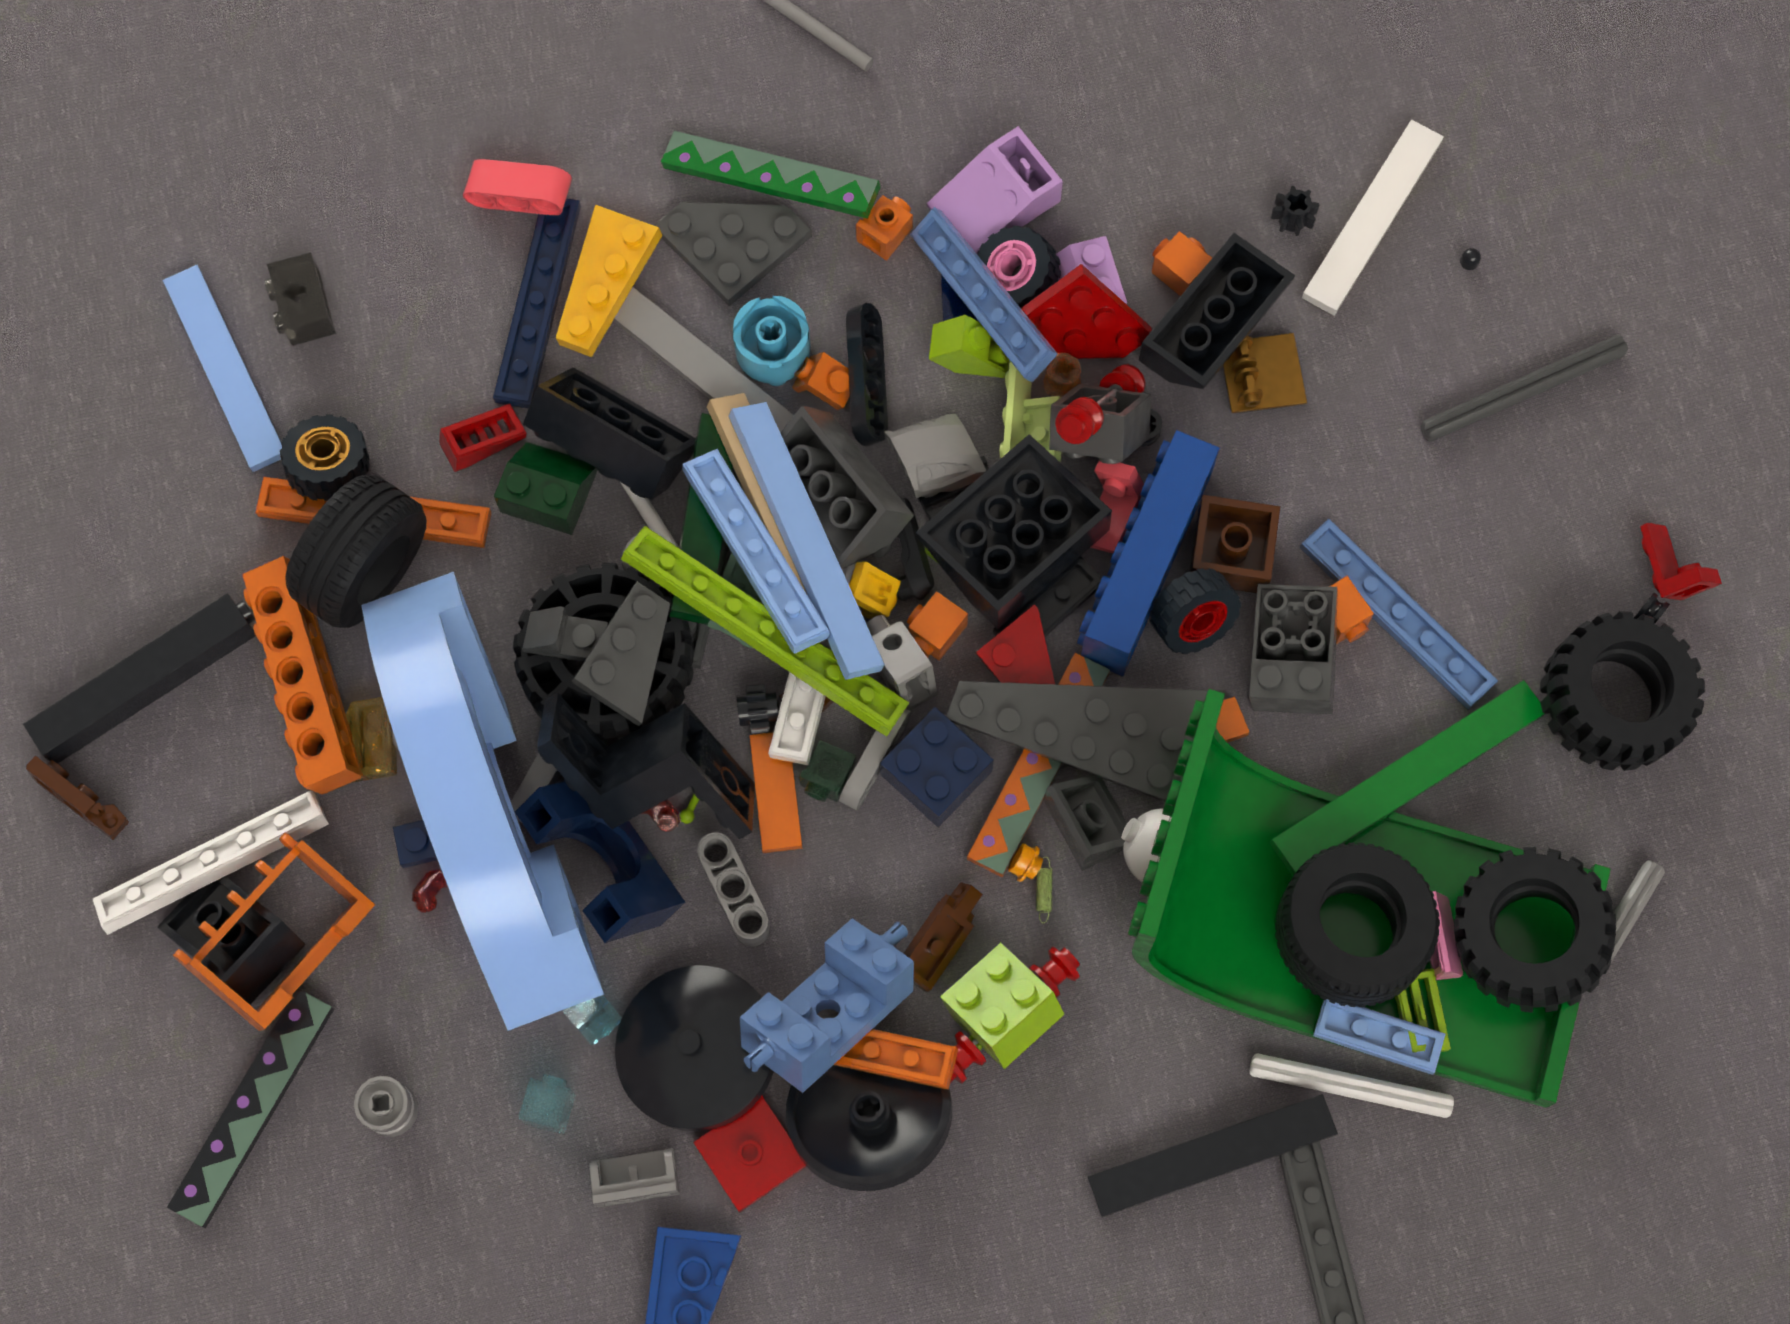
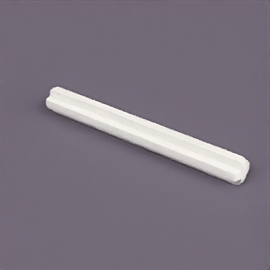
(1351, 1085)

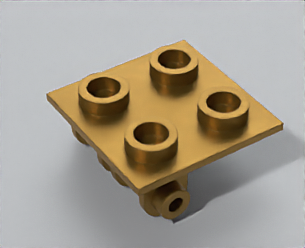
(1264, 374)

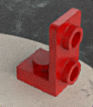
(1668, 578)

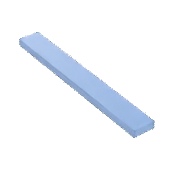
(806, 540)

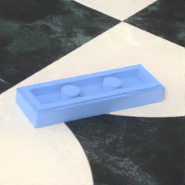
(1379, 1035)

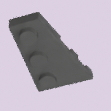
(626, 654)

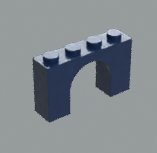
(642, 890)

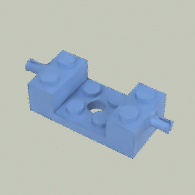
(859, 980)

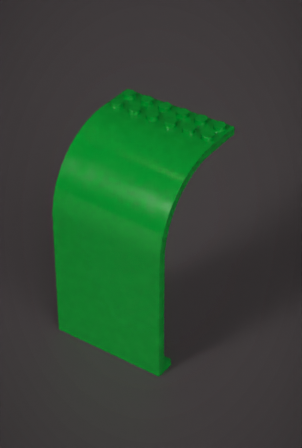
(1219, 896)

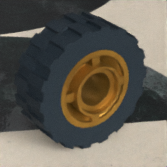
(323, 455)

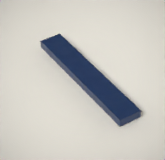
(536, 306)

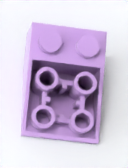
(999, 189)

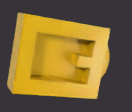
(873, 590)

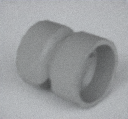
(385, 1106)

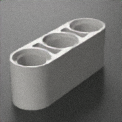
(727, 871)

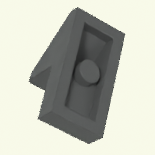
(561, 636)

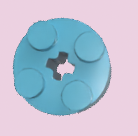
(771, 339)

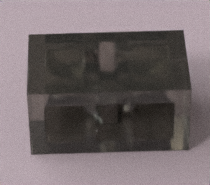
(299, 279)

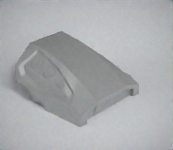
(936, 455)

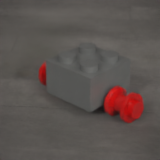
(1103, 419)

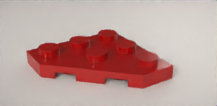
(1086, 318)

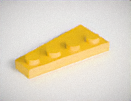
(606, 271)

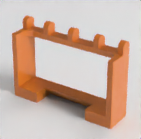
(282, 994)

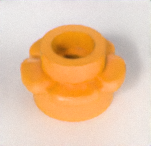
(1026, 862)

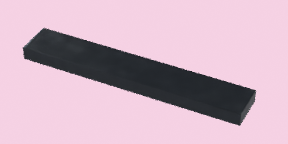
(1212, 1155)

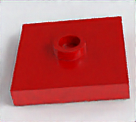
(750, 1155)

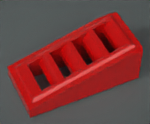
(473, 453)

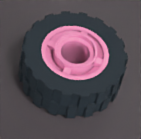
(1026, 248)

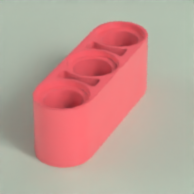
(517, 187)

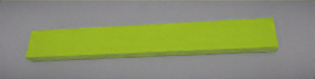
(753, 625)

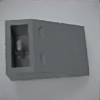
(1294, 649)

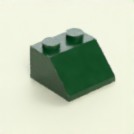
(545, 487)

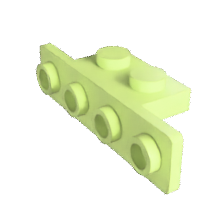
(1025, 415)

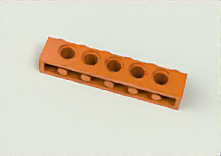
(317, 687)

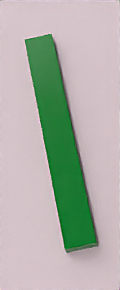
(1409, 776)

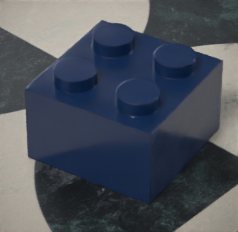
(936, 767)

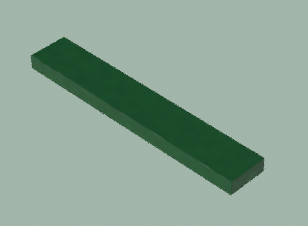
(699, 533)

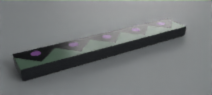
(250, 1108)

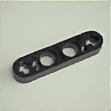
(865, 335)

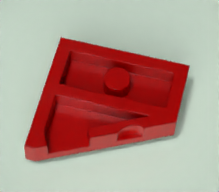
(1019, 652)

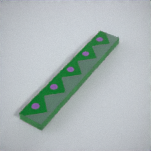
(771, 174)

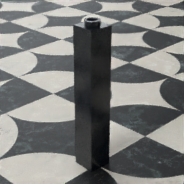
(141, 678)

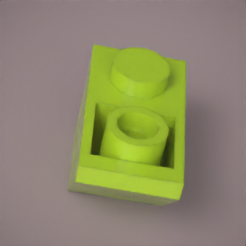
(967, 348)

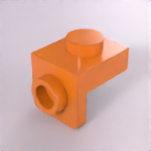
(824, 379)

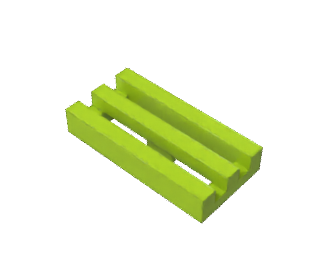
(1435, 1007)

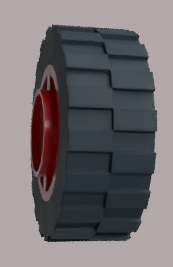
(1195, 611)

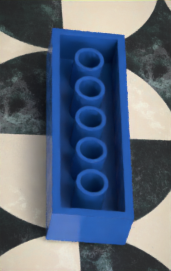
(1151, 546)

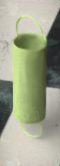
(1044, 890)

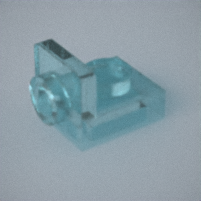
(594, 1018)

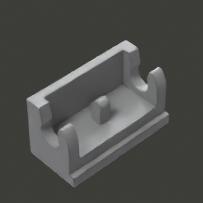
(634, 1178)

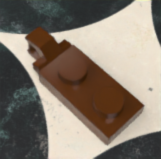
(78, 799)
(942, 935)

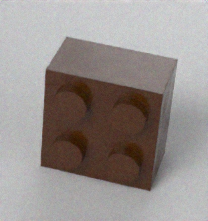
(1236, 540)

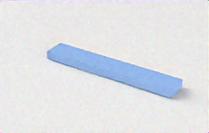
(224, 368)
(755, 551)

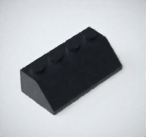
(1214, 314)
(609, 432)

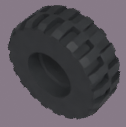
(597, 596)

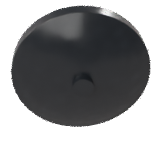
(684, 1049)
(867, 1127)

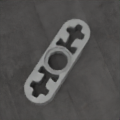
(868, 766)

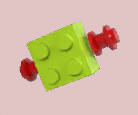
(1005, 1005)

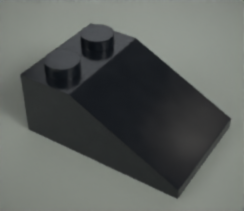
(248, 953)

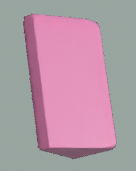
(1445, 957)

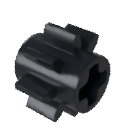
(1285, 208)
(757, 709)

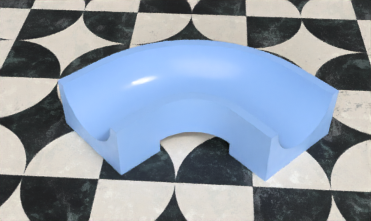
(446, 729)

